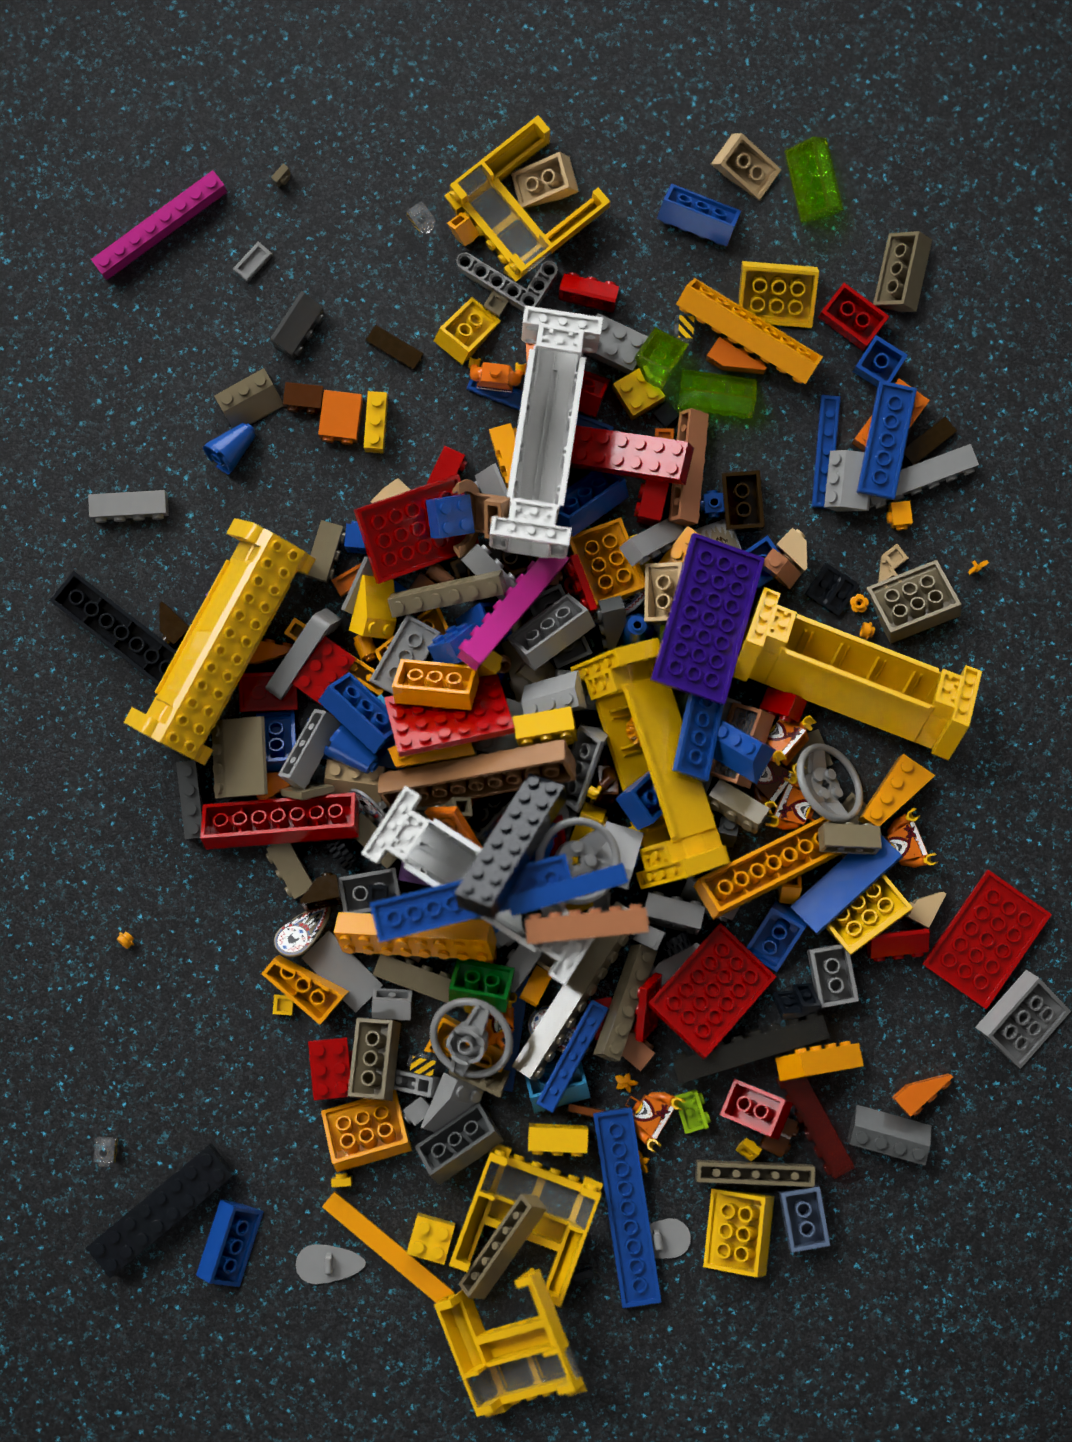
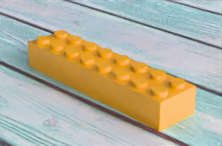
(749, 330)
(763, 870)
(459, 940)

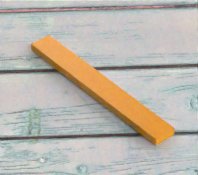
(387, 1248)

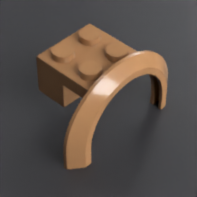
(483, 508)

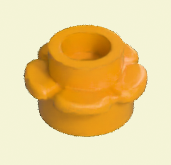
(854, 603)
(867, 630)
(125, 940)

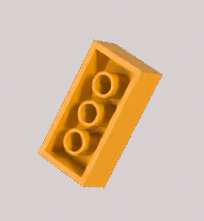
(435, 684)

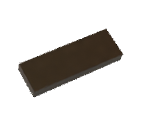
(394, 347)
(929, 441)

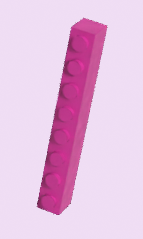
(159, 225)
(510, 610)

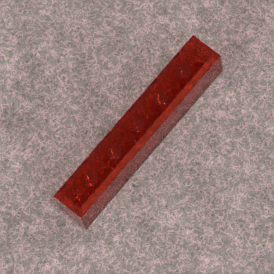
(817, 1126)

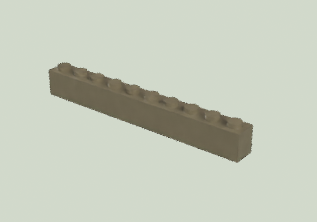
(568, 1004)

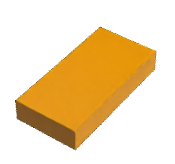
(535, 986)

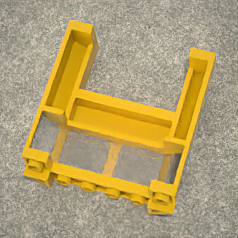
(561, 1227)
(512, 1359)

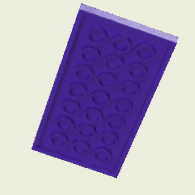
(707, 619)

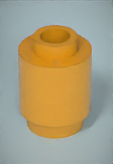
(365, 648)

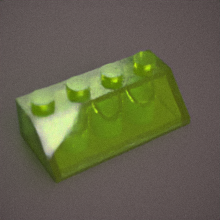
(813, 179)
(717, 393)

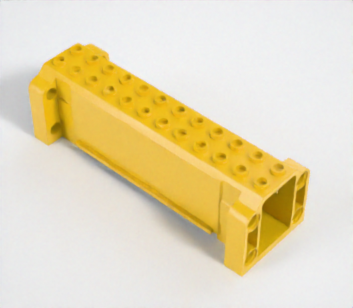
(221, 640)
(857, 677)
(686, 834)

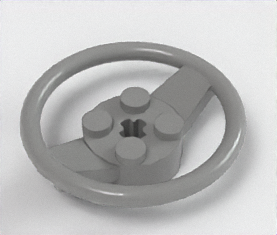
(821, 785)
(585, 849)
(472, 1032)

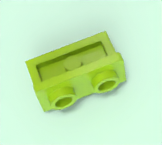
(692, 1115)

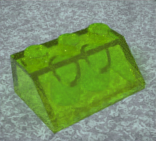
(660, 357)

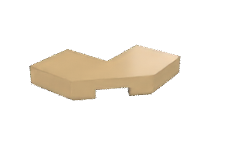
(889, 561)

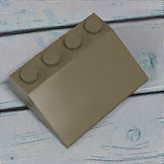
(915, 603)
(239, 758)

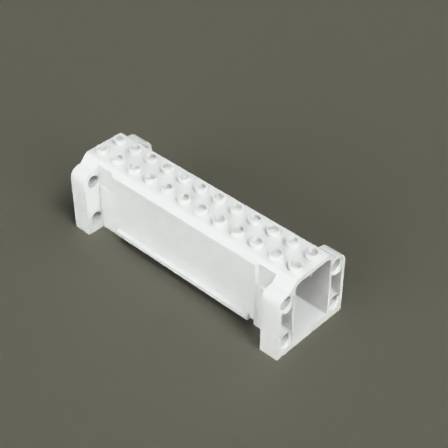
(545, 432)
(443, 857)

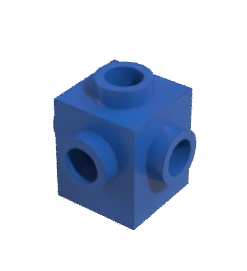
(710, 510)

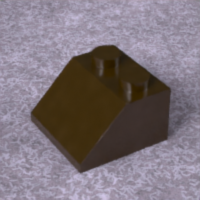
(171, 626)
(322, 893)

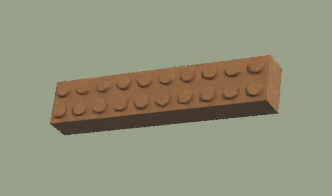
(480, 774)

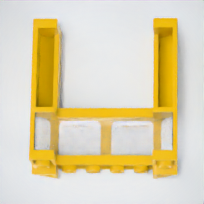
(502, 218)

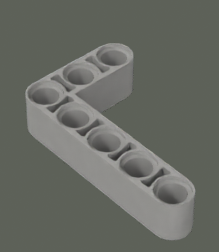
(508, 284)
(316, 629)

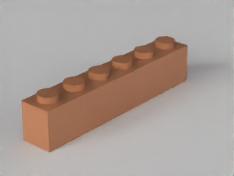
(686, 498)
(587, 924)

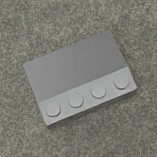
(1023, 1018)

